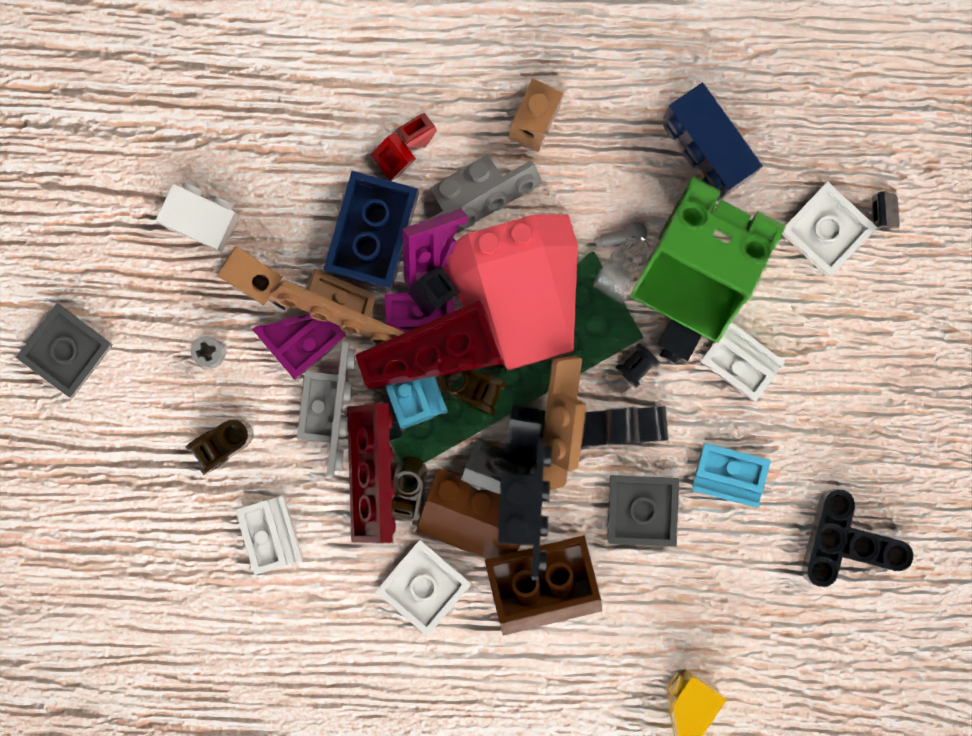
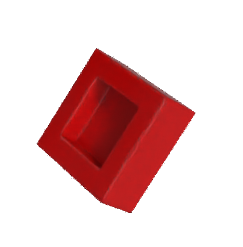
(392, 156)

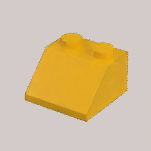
(692, 704)

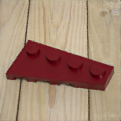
(441, 347)

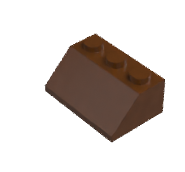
(463, 516)
(559, 594)

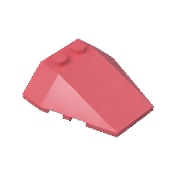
(524, 281)

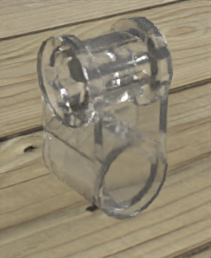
(621, 271)

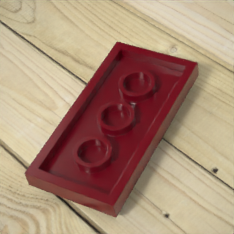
(370, 473)

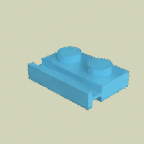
(416, 401)
(731, 475)

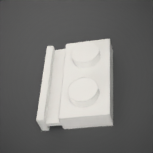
(742, 362)
(269, 535)

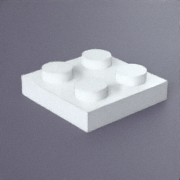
(828, 229)
(423, 587)

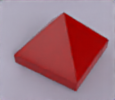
(417, 132)

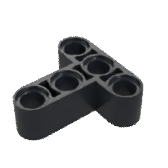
(625, 426)
(845, 541)

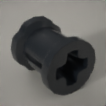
(637, 365)

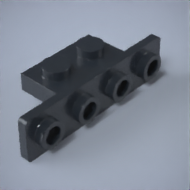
(522, 508)

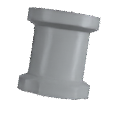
(199, 347)

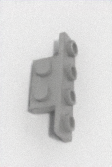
(482, 189)
(323, 405)

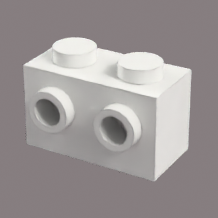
(198, 217)

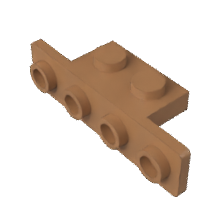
(337, 302)
(563, 420)

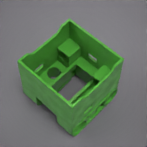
(700, 276)

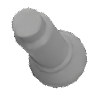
(620, 236)

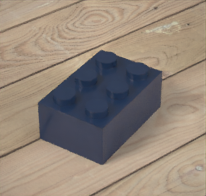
(710, 140)
(369, 230)

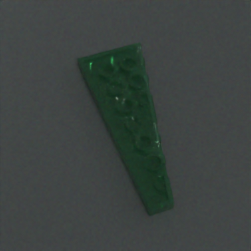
(600, 332)

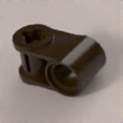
(477, 390)
(214, 446)
(409, 493)

